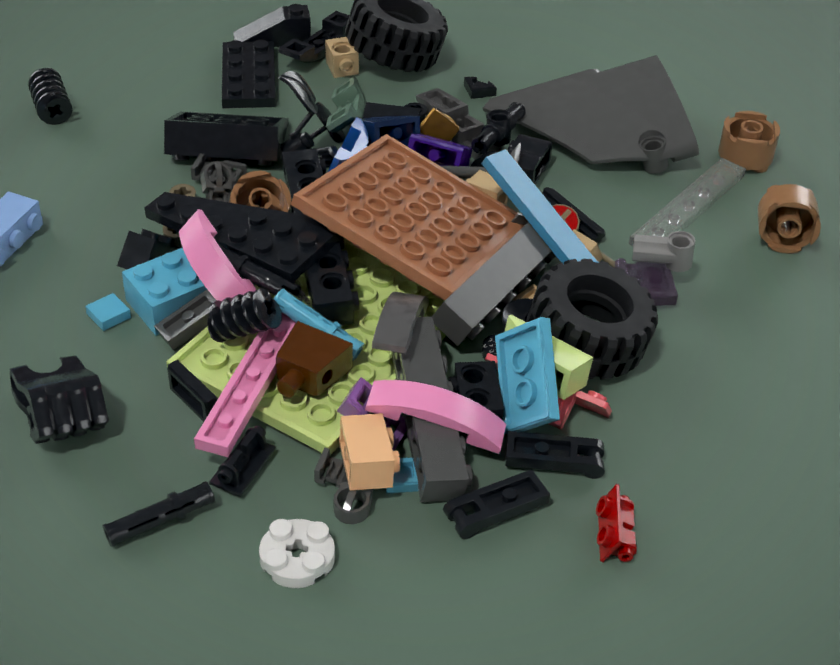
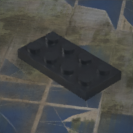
(248, 74)

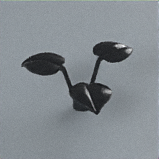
(303, 141)

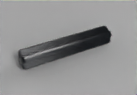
(587, 225)

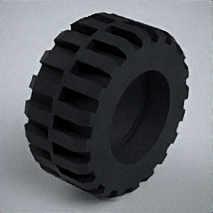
(397, 33)
(604, 293)

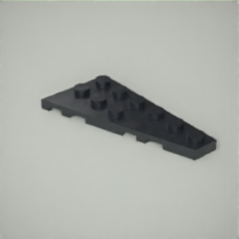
(272, 238)

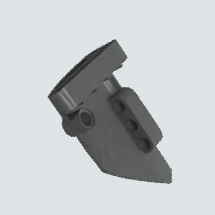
(610, 114)

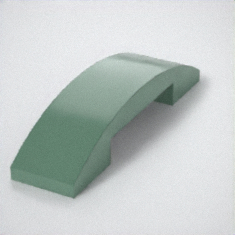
(350, 105)

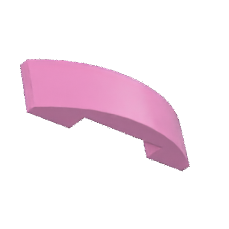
(209, 259)
(439, 407)

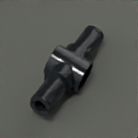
(498, 127)

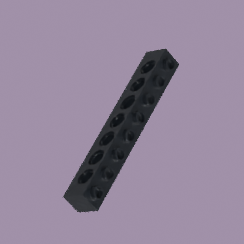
(327, 279)

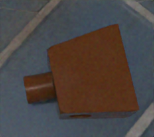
(311, 361)

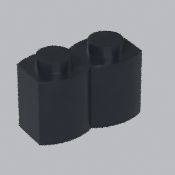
(534, 155)

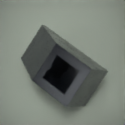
(144, 247)

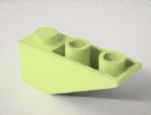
(571, 364)

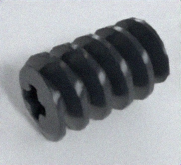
(50, 96)
(243, 315)

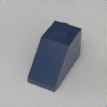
(395, 126)

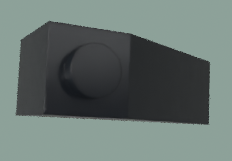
(278, 26)

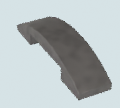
(397, 321)

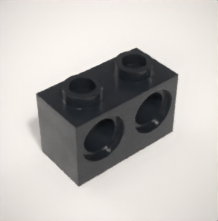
(479, 383)

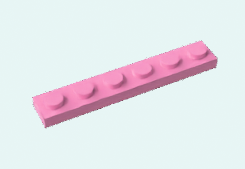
(243, 392)

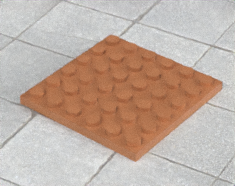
(410, 214)

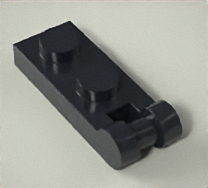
(555, 453)
(496, 503)

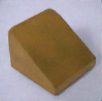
(439, 125)

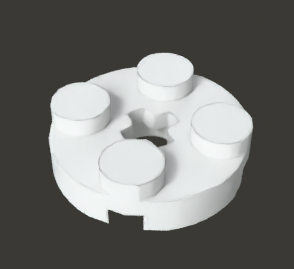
(297, 534)

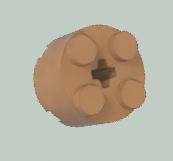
(749, 140)
(261, 189)
(788, 218)

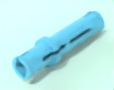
(303, 313)

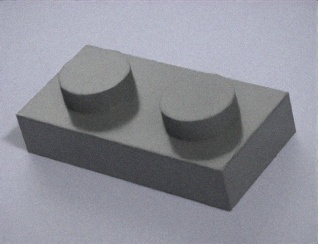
(186, 321)

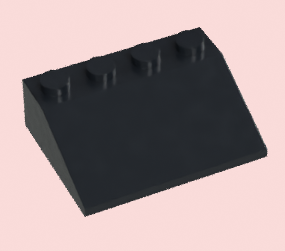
(224, 137)

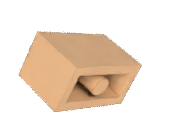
(368, 451)

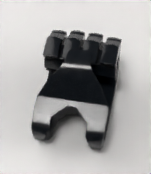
(59, 401)

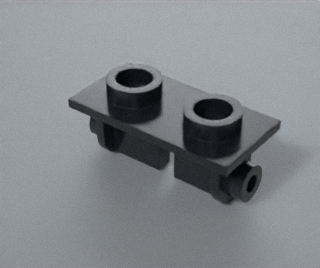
(243, 462)

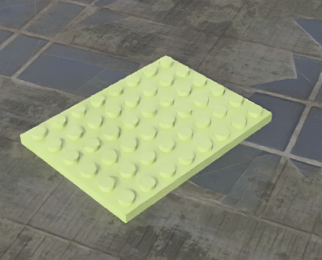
(306, 416)

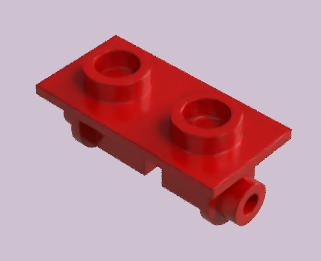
(615, 518)

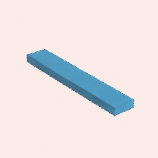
(535, 207)

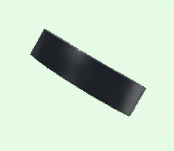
(314, 46)

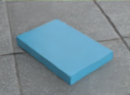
(527, 375)

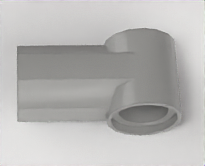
(673, 251)

